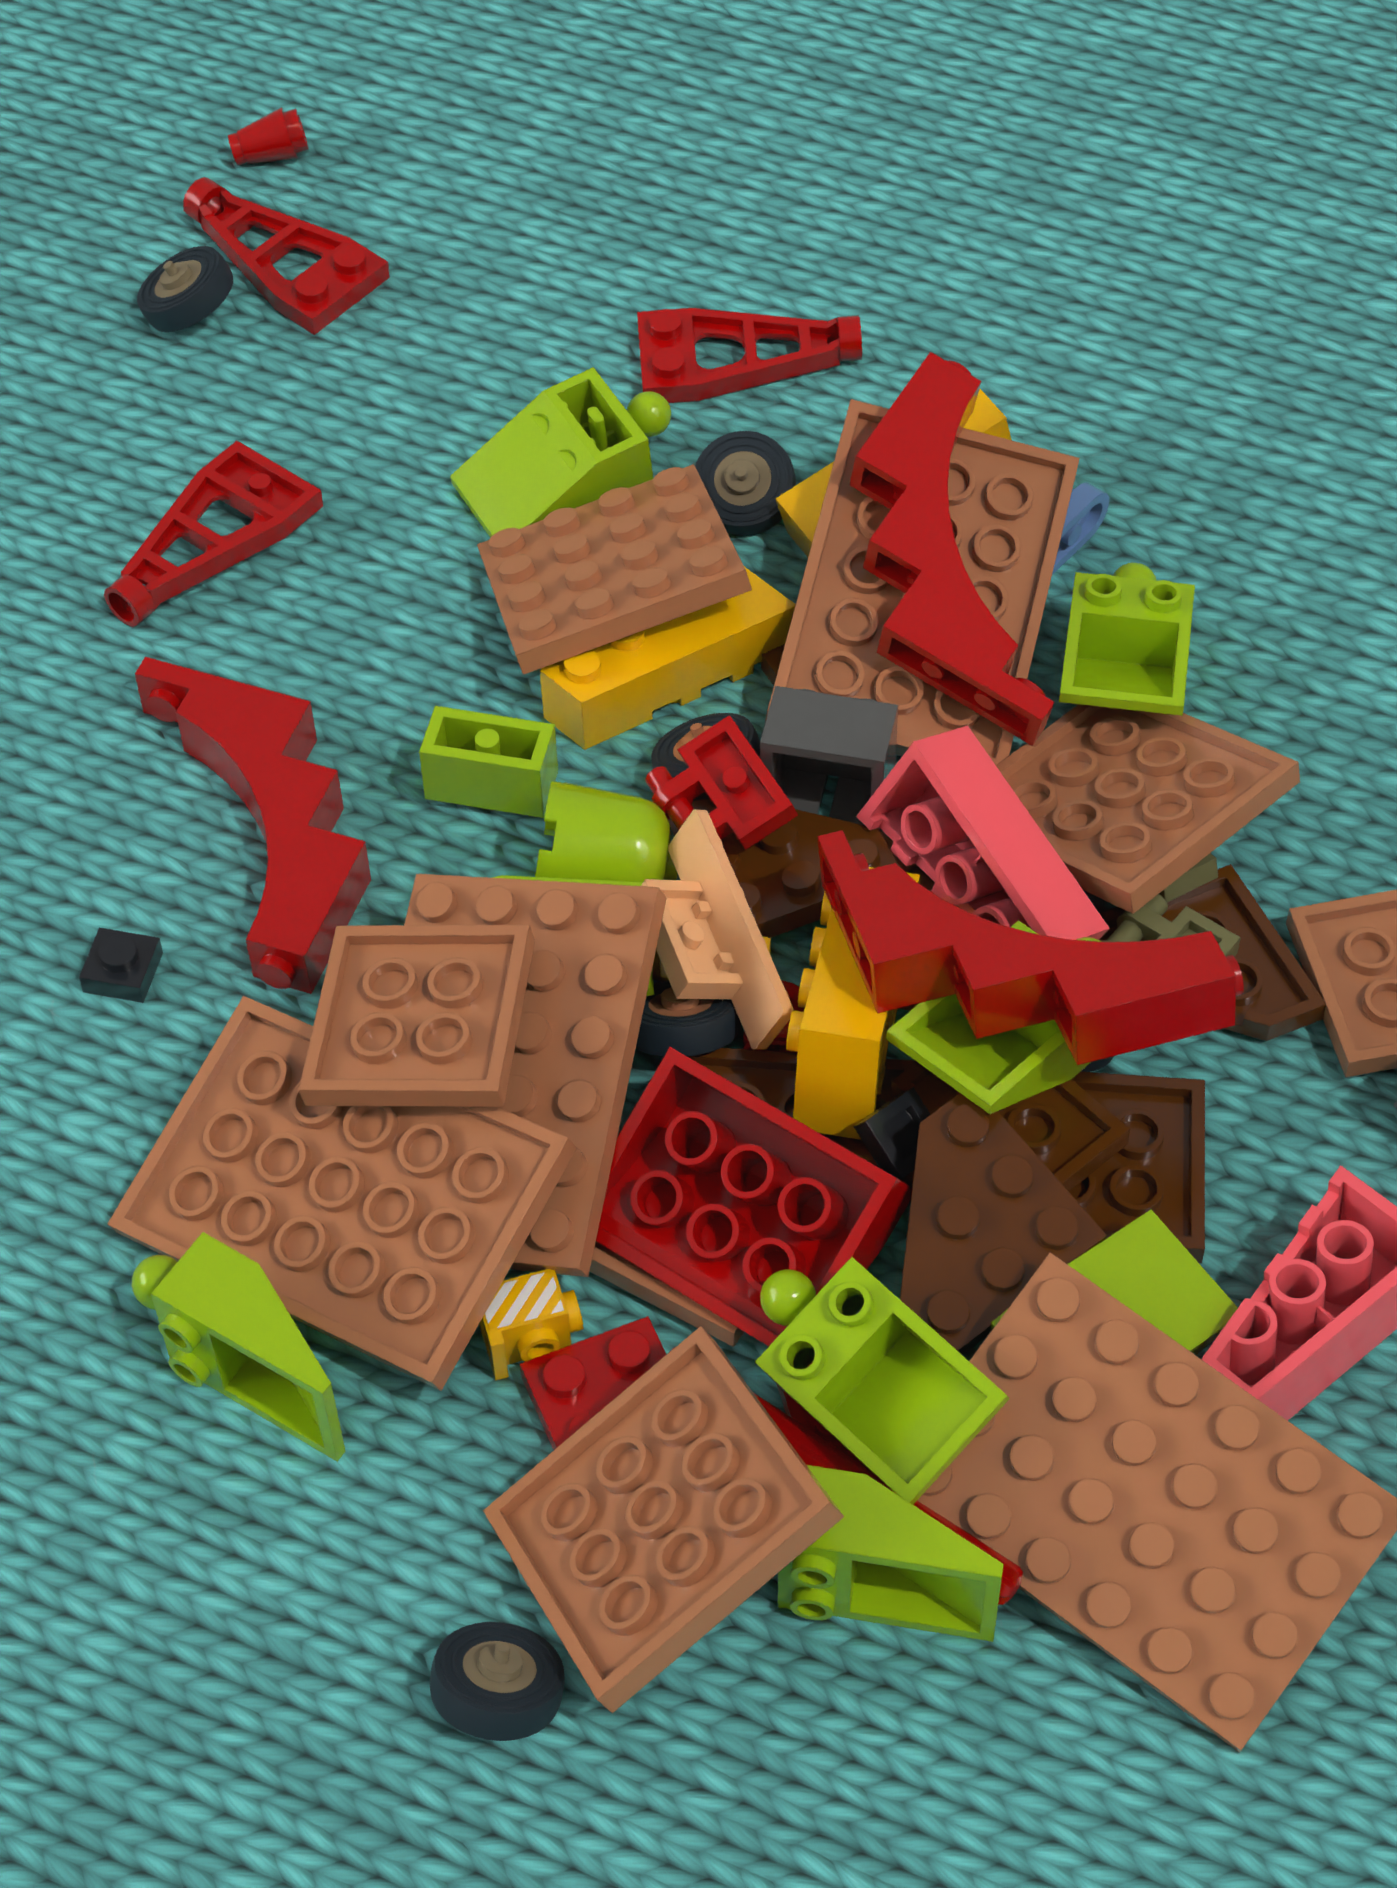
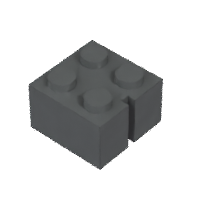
(828, 735)

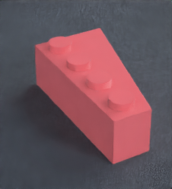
(976, 839)
(1318, 1301)

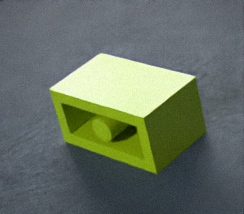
(488, 761)

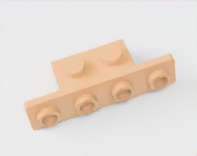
(711, 937)

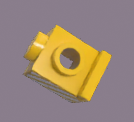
(528, 1320)

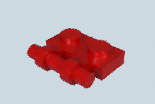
(733, 778)

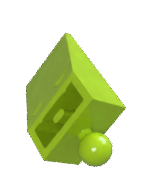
(561, 453)
(1128, 641)
(988, 1069)
(1158, 1281)
(238, 1338)
(875, 1375)
(891, 1566)

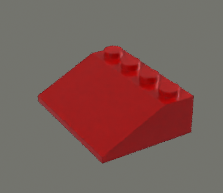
(730, 1190)

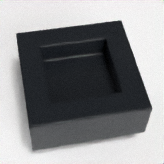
(121, 965)
(893, 1133)

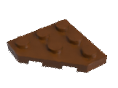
(784, 869)
(1276, 988)
(982, 1222)

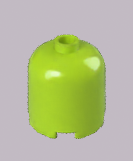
(604, 836)

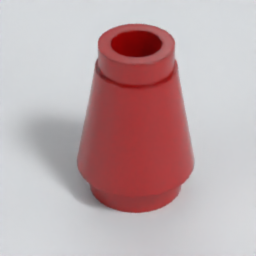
(269, 139)

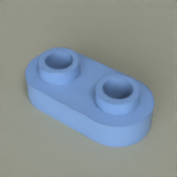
(1083, 518)

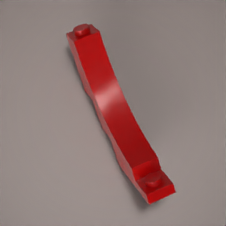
(941, 622)
(261, 750)
(1099, 993)

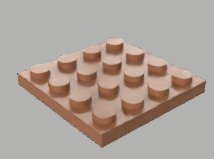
(611, 567)
(1141, 795)
(660, 1518)

